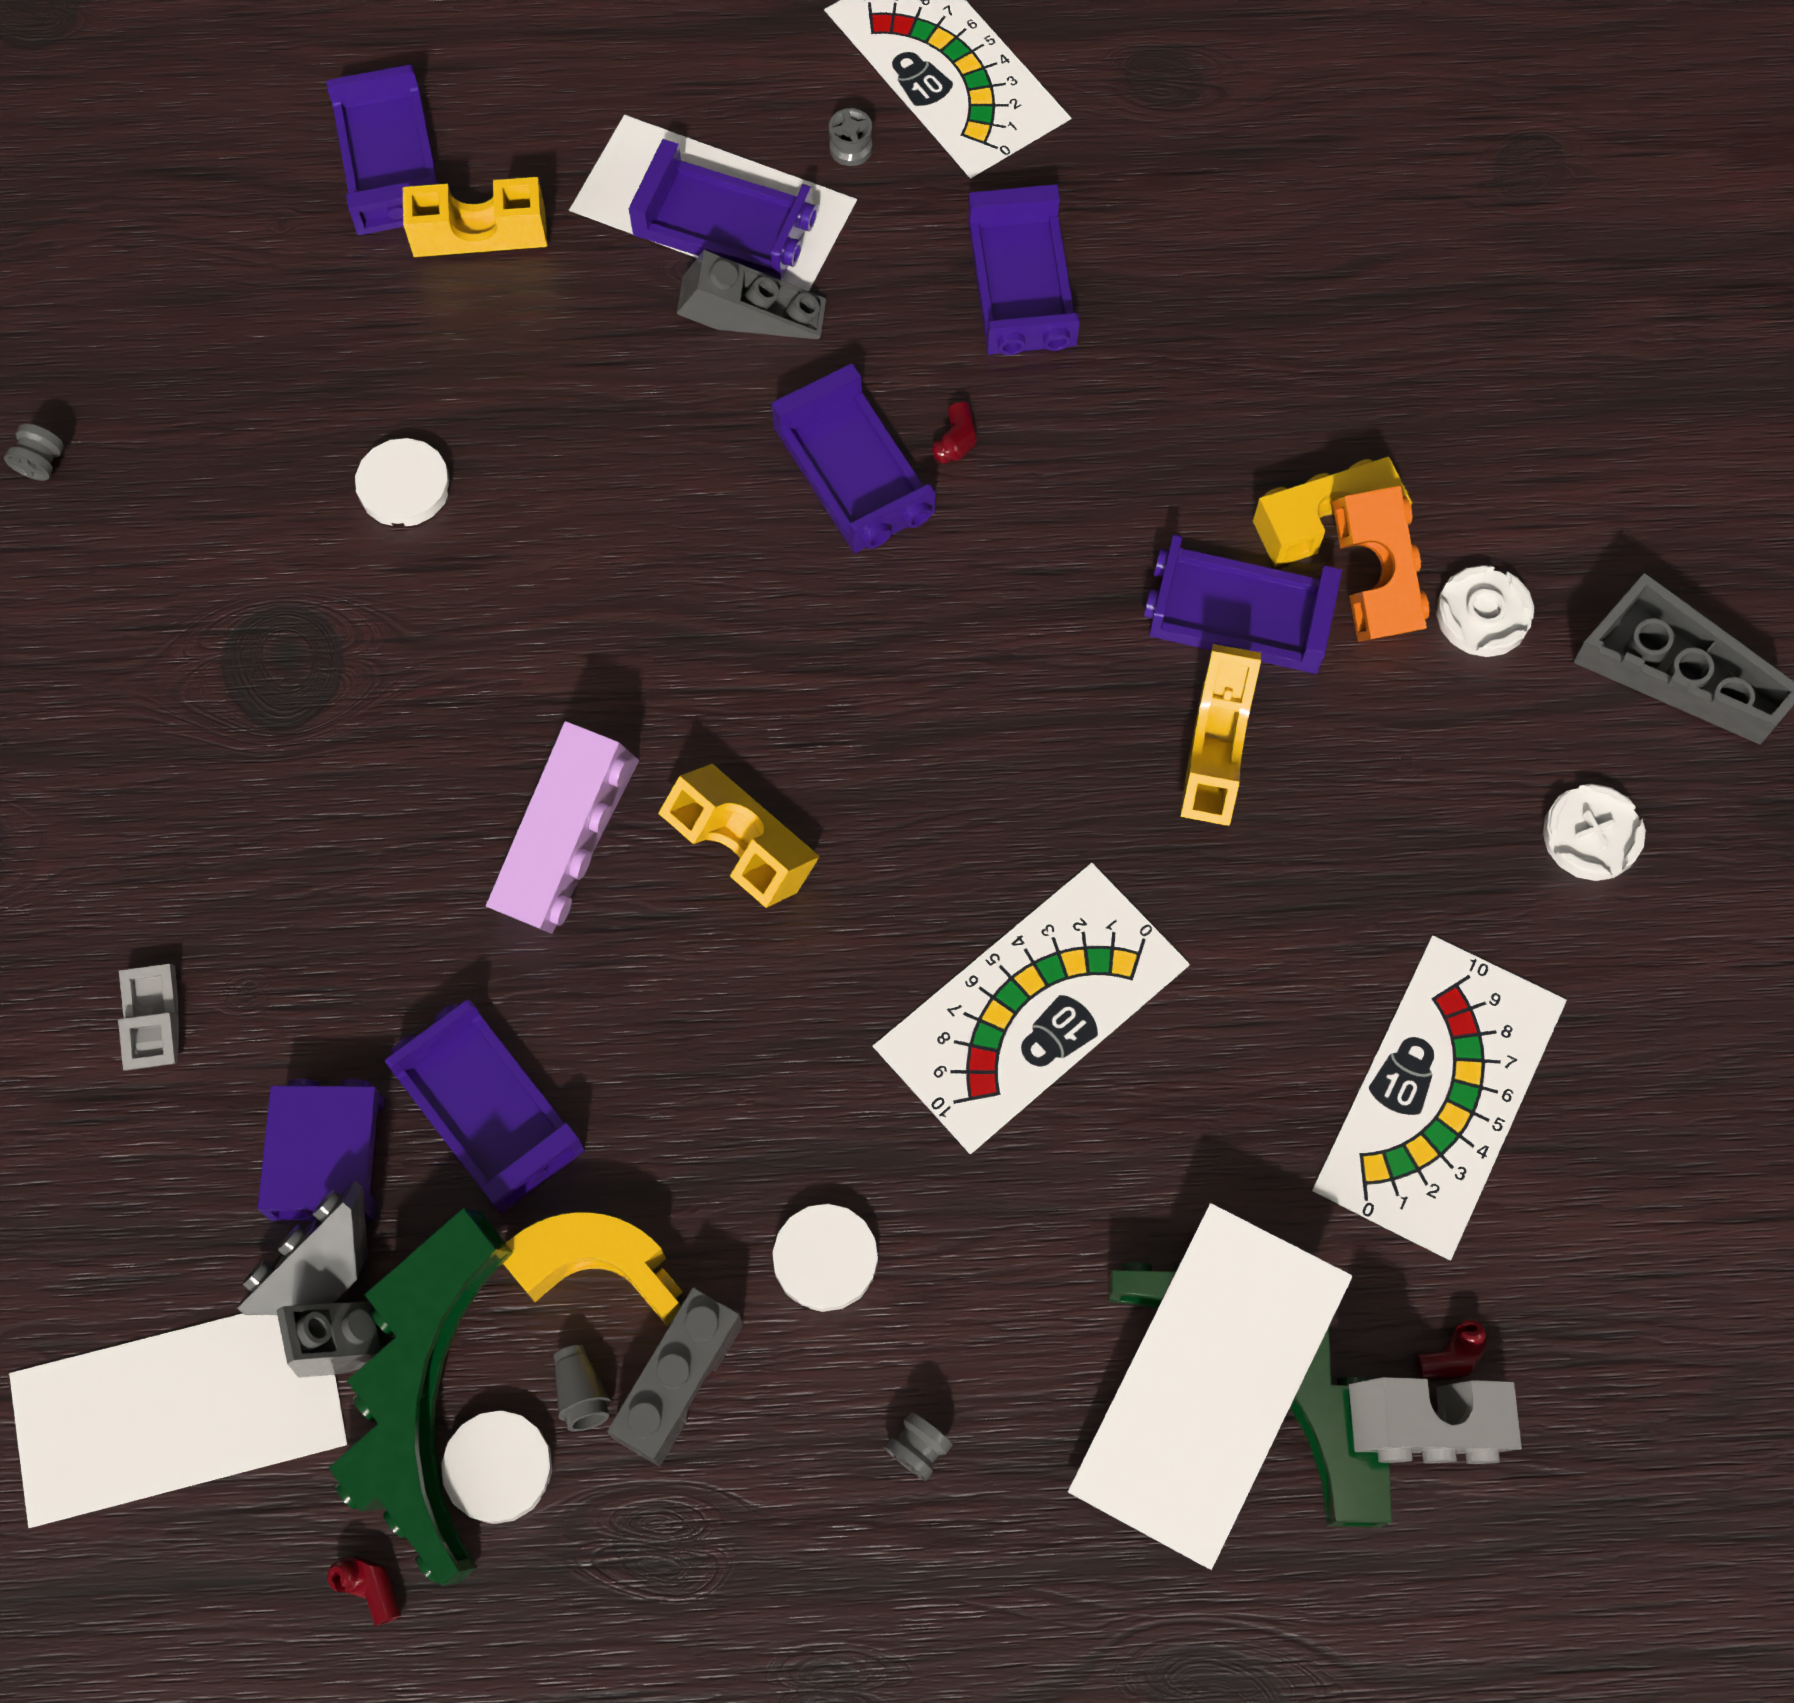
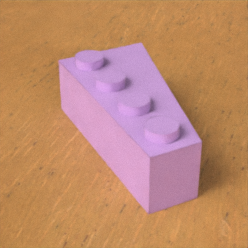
(562, 827)

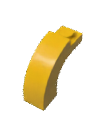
(1219, 735)
(586, 1241)

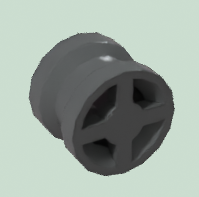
(854, 125)
(34, 452)
(918, 1446)

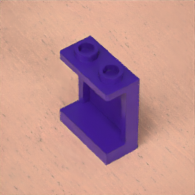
(317, 1144)

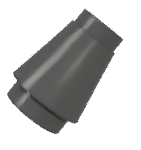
(580, 1392)

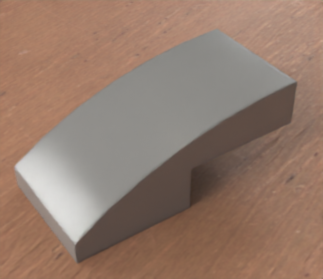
(150, 1017)

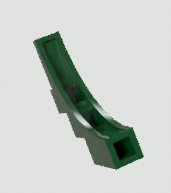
(400, 1385)
(1351, 1482)

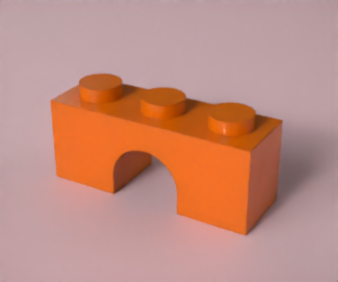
(1381, 523)

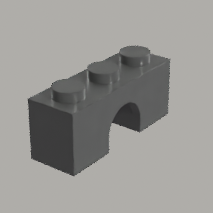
(682, 1361)

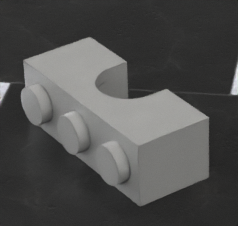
(1399, 1420)

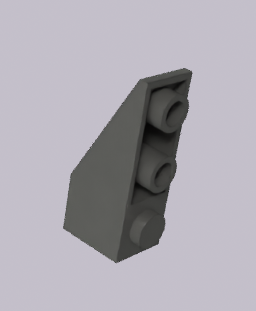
(747, 301)

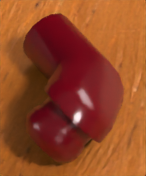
(959, 438)
(1459, 1355)
(367, 1581)

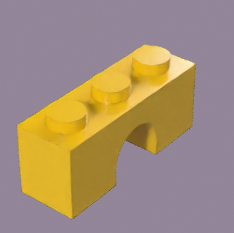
(446, 226)
(1291, 517)
(714, 808)

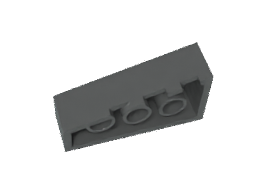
(1687, 662)

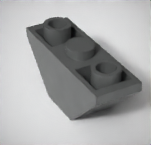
(313, 1261)
(330, 1337)

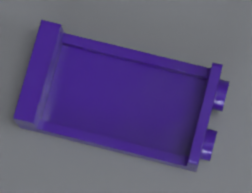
(381, 143)
(720, 214)
(1021, 270)
(851, 460)
(1243, 607)
(483, 1105)

